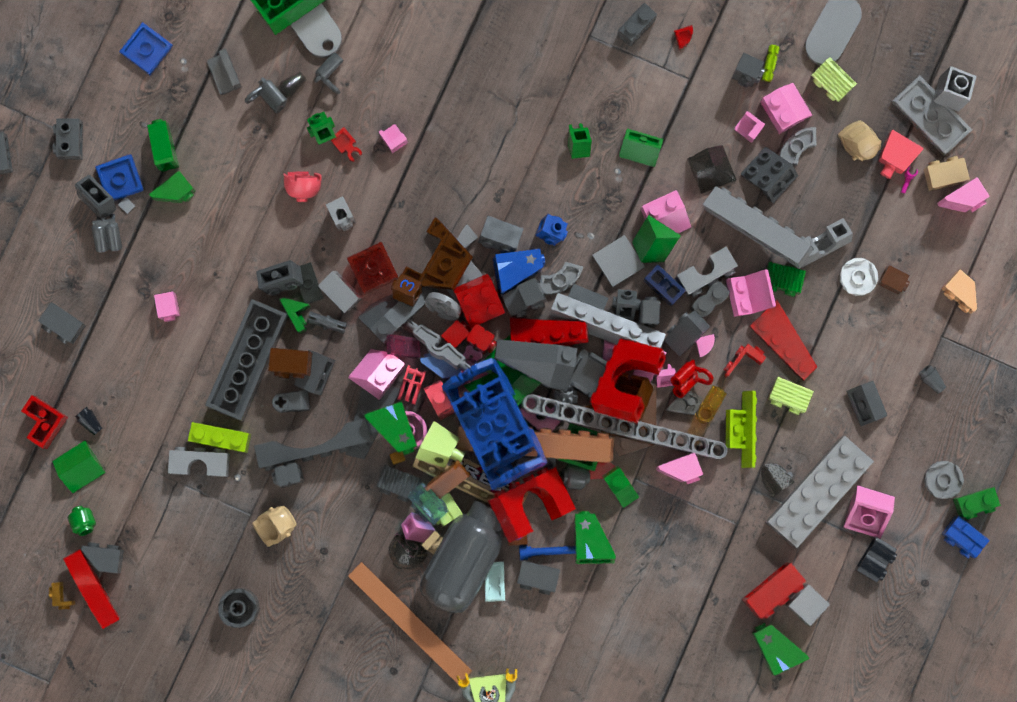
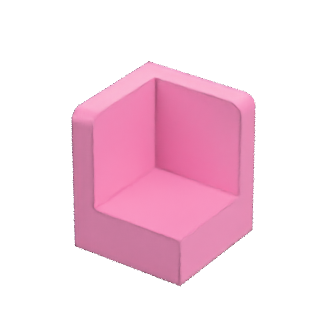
(749, 126)
(393, 138)
(416, 528)

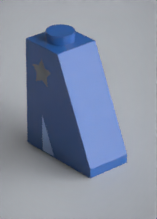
(516, 267)

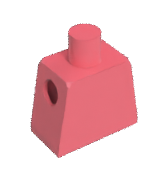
(897, 154)
(439, 400)

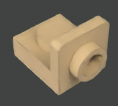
(433, 542)

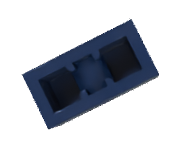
(664, 285)

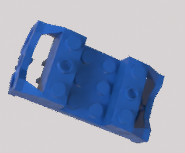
(494, 424)

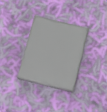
(126, 205)

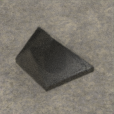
(711, 168)

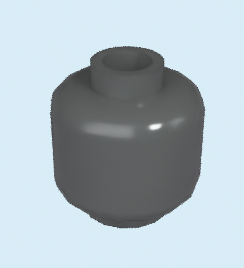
(574, 477)

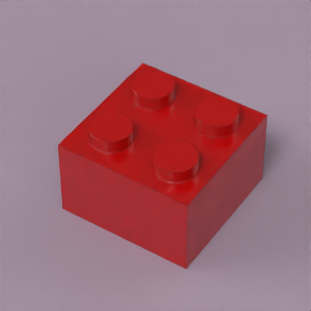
(479, 300)

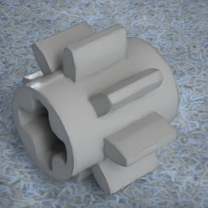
(569, 396)

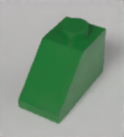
(174, 189)
(620, 486)

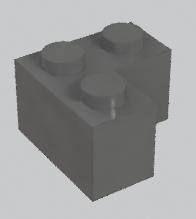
(525, 297)

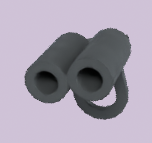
(327, 69)
(270, 94)
(106, 234)

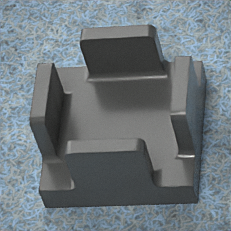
(587, 372)

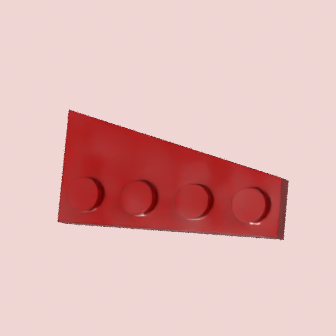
(549, 331)
(783, 339)

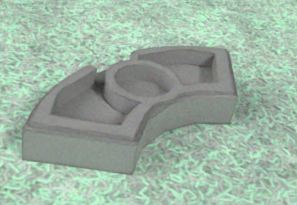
(797, 144)
(561, 280)

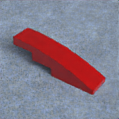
(91, 589)

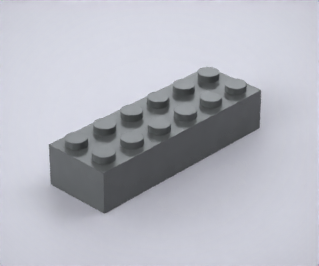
(247, 360)

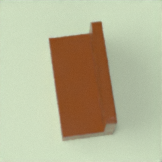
(448, 479)

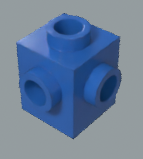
(552, 229)

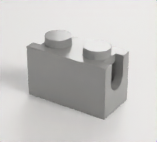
(341, 214)

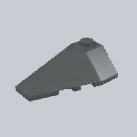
(390, 315)
(543, 362)

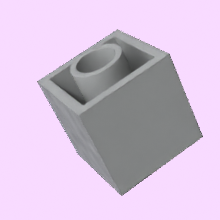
(954, 88)
(807, 604)

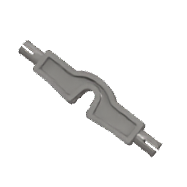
(431, 341)

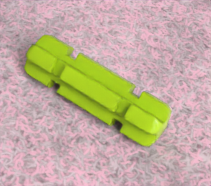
(770, 63)

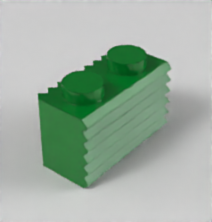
(786, 278)

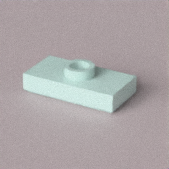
(495, 583)

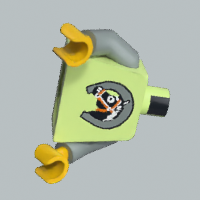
(489, 688)

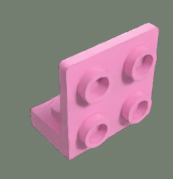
(751, 293)

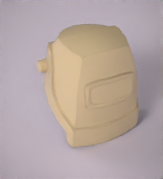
(860, 141)
(274, 525)

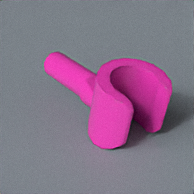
(909, 177)

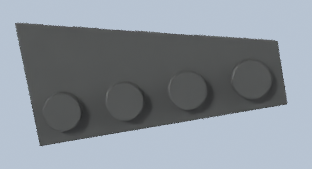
(366, 404)

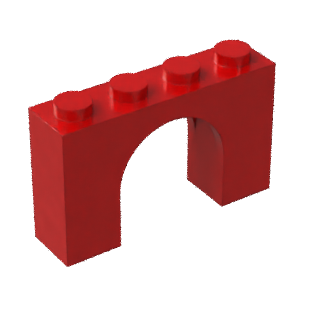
(626, 357)
(509, 504)

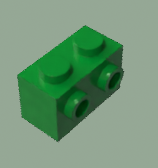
(976, 502)

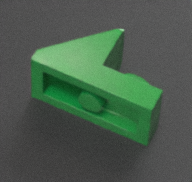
(293, 308)

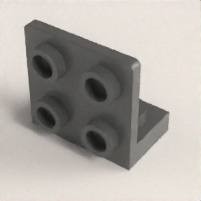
(770, 174)

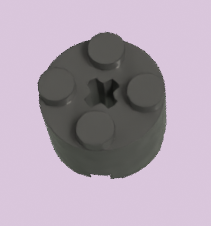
(228, 605)

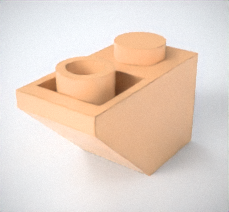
(962, 290)

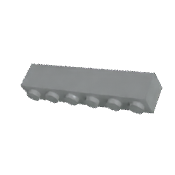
(758, 227)
(604, 324)

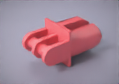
(415, 372)

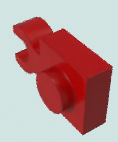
(345, 142)

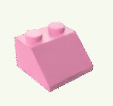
(785, 107)
(968, 197)
(668, 211)
(377, 372)
(682, 469)
(869, 512)

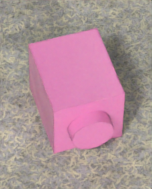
(167, 306)

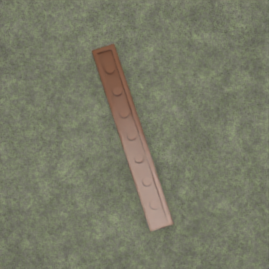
(409, 622)

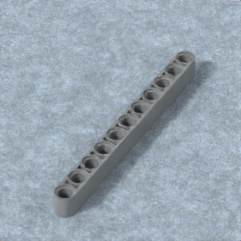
(614, 427)

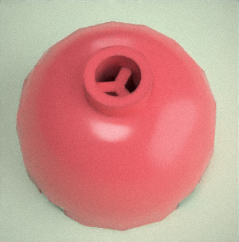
(302, 185)

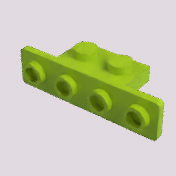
(742, 429)

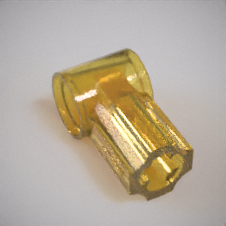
(711, 404)

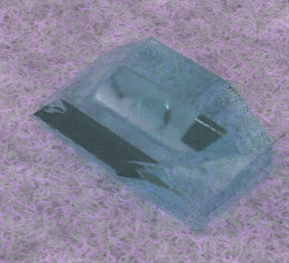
(427, 504)

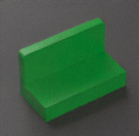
(641, 147)

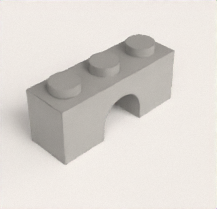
(833, 238)
(722, 265)
(181, 461)

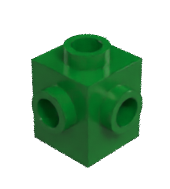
(321, 127)

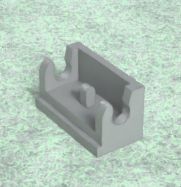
(340, 291)

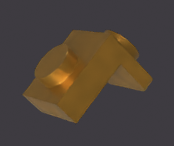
(56, 592)

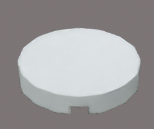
(858, 276)

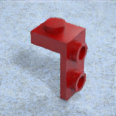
(754, 353)

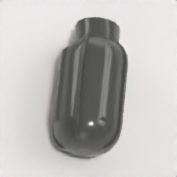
(462, 560)

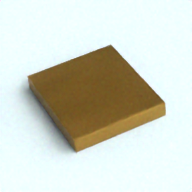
(397, 457)

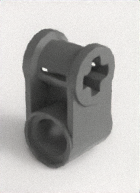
(295, 401)

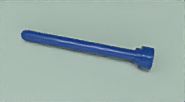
(527, 552)

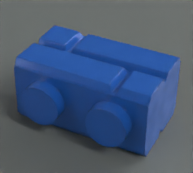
(964, 537)

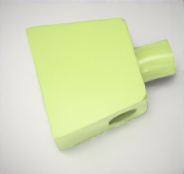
(439, 447)

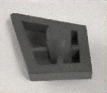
(688, 404)

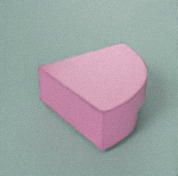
(705, 345)

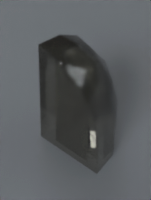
(775, 478)

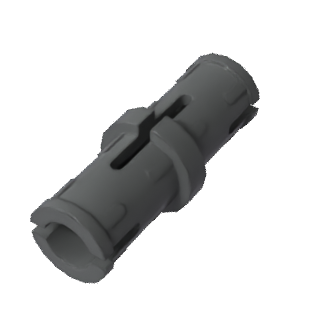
(327, 322)

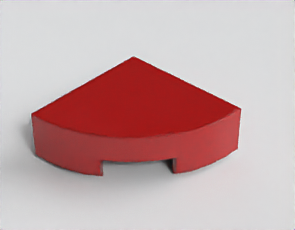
(683, 36)

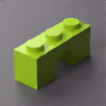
(219, 437)

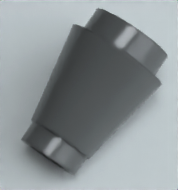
(931, 377)

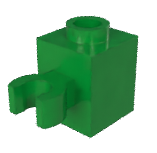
(579, 142)

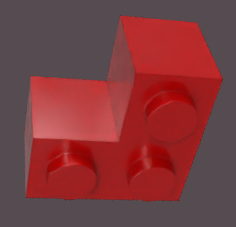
(48, 421)

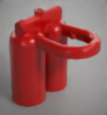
(688, 377)

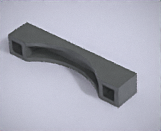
(351, 435)

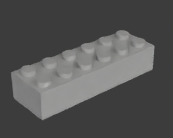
(819, 491)

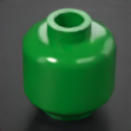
(81, 521)

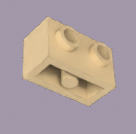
(946, 174)

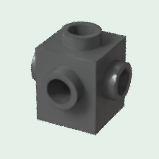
(626, 304)

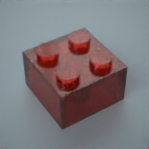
(372, 268)

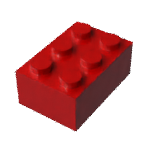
(774, 591)

